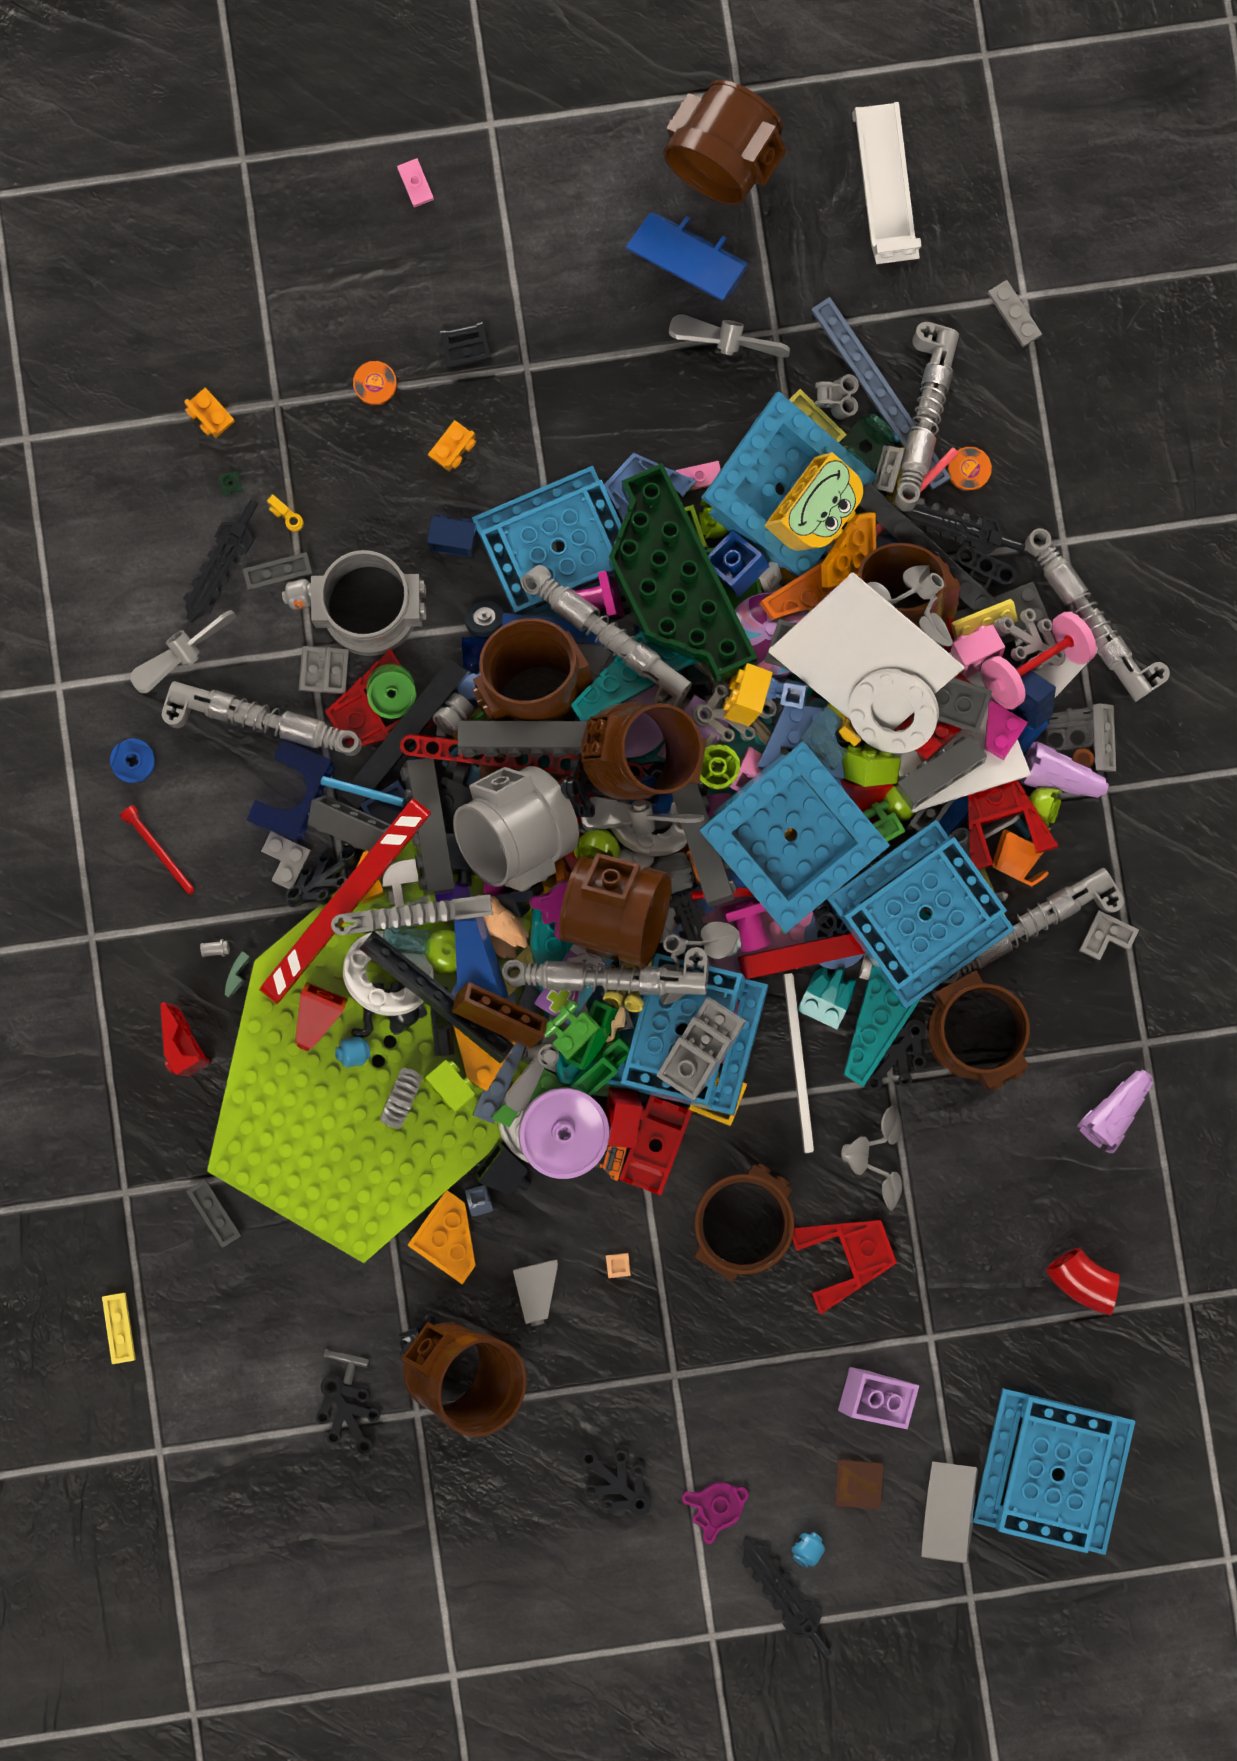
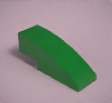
(603, 1016)
(603, 1066)

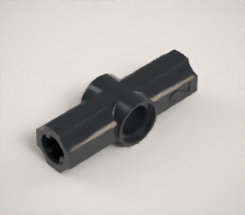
(442, 1036)

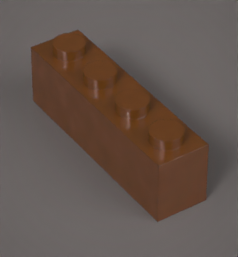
(499, 1015)

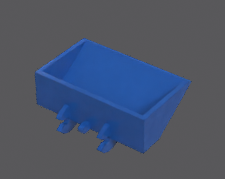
(688, 255)

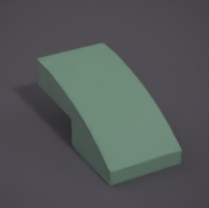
(234, 981)

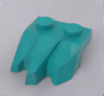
(827, 997)

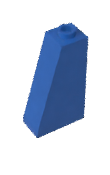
(476, 957)

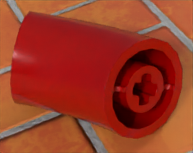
(1085, 1281)

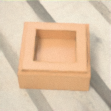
(618, 1265)

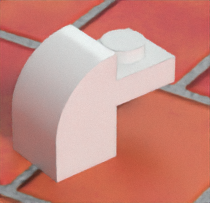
(397, 875)

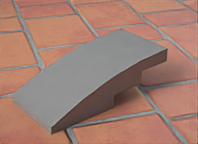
(701, 1048)
(949, 1512)

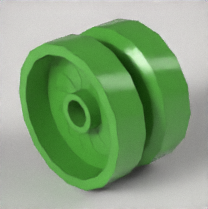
(388, 678)

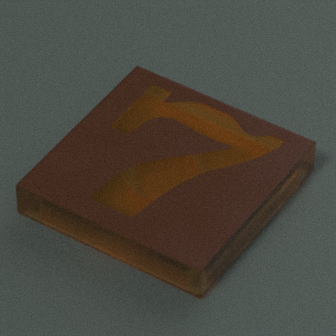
(859, 1484)

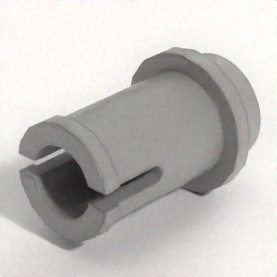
(215, 948)

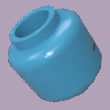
(352, 1051)
(808, 1549)

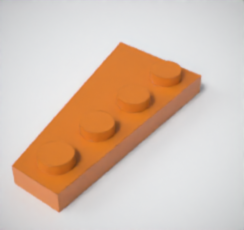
(797, 596)

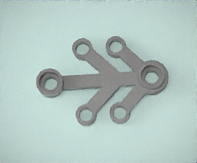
(1006, 625)
(711, 716)

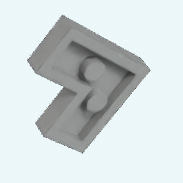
(292, 858)
(1106, 929)

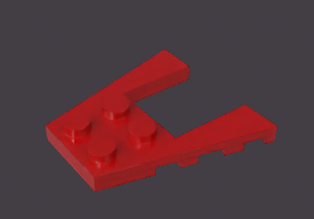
(355, 714)
(1001, 803)
(864, 1247)

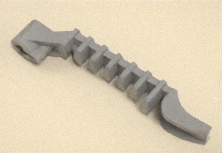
(409, 915)

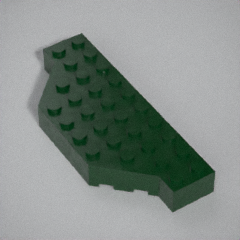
(673, 580)

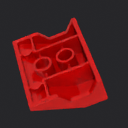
(180, 1047)

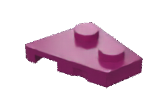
(1002, 730)

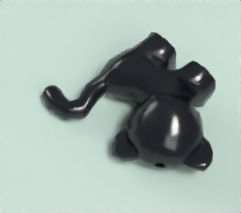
(397, 1022)

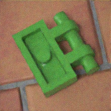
(887, 826)
(576, 1034)

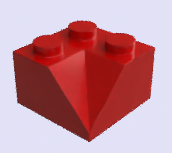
(623, 1116)

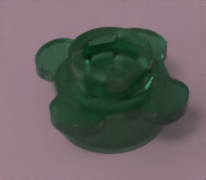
(225, 479)

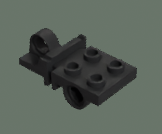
(456, 793)

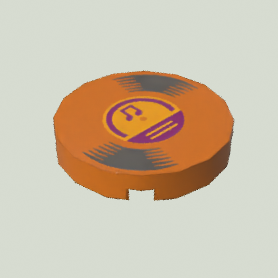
(375, 383)
(970, 469)

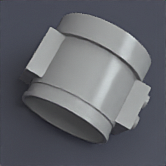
(376, 643)
(516, 827)

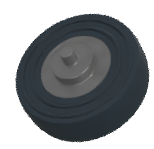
(484, 618)

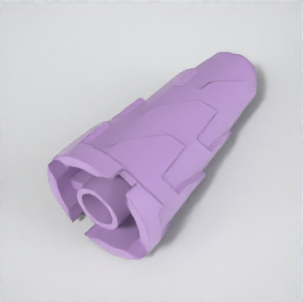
(1059, 771)
(1115, 1114)

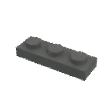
(277, 571)
(214, 1213)

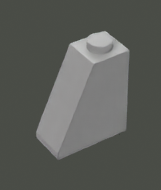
(535, 1290)

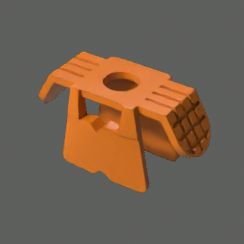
(1016, 858)

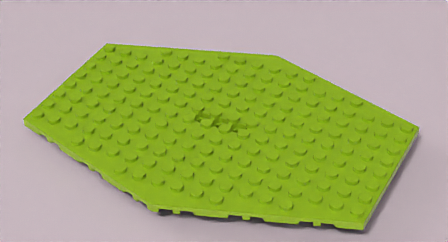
(311, 1132)

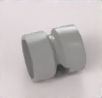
(456, 709)

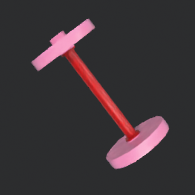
(1005, 681)

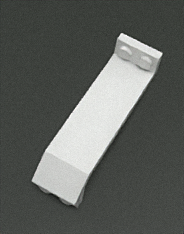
(886, 183)

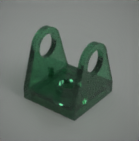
(872, 430)

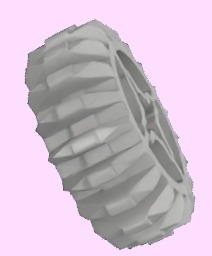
(401, 1098)

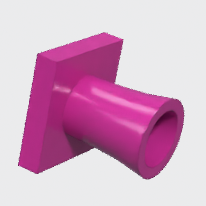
(605, 596)
(749, 923)

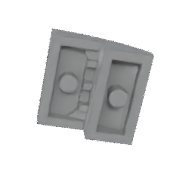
(888, 468)
(323, 670)

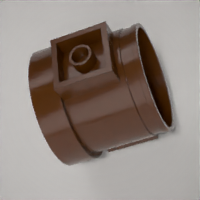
(724, 142)
(887, 567)
(524, 646)
(605, 750)
(615, 909)
(993, 1078)
(780, 1191)
(494, 1393)

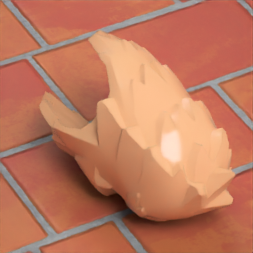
(505, 930)

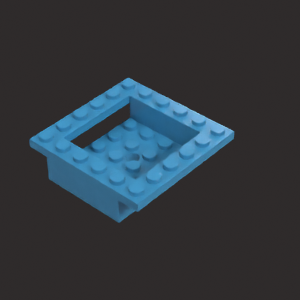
(772, 453)
(524, 529)
(797, 873)
(917, 952)
(656, 1035)
(1054, 1435)

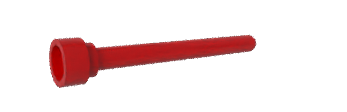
(131, 816)

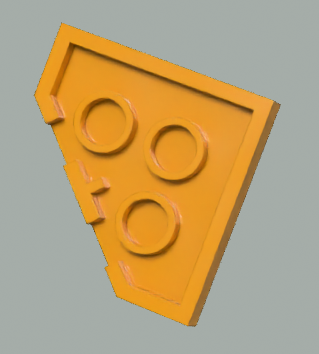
(850, 549)
(478, 1065)
(447, 1238)

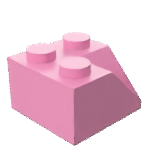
(976, 649)

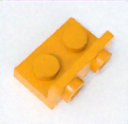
(209, 413)
(452, 446)

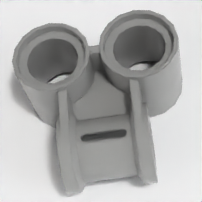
(834, 395)

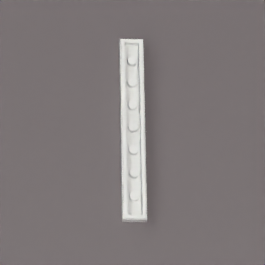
(798, 1063)

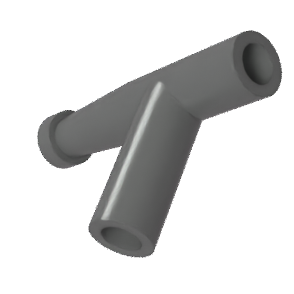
(351, 1360)

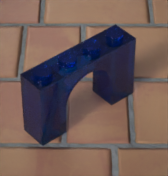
(292, 822)

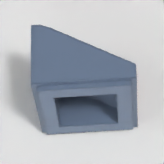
(479, 1200)

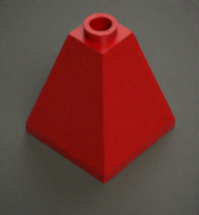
(865, 796)
(316, 1014)

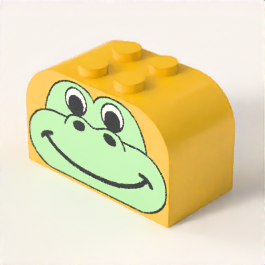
(817, 505)

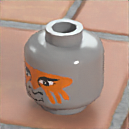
(297, 594)

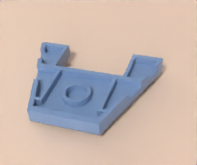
(633, 466)
(788, 731)

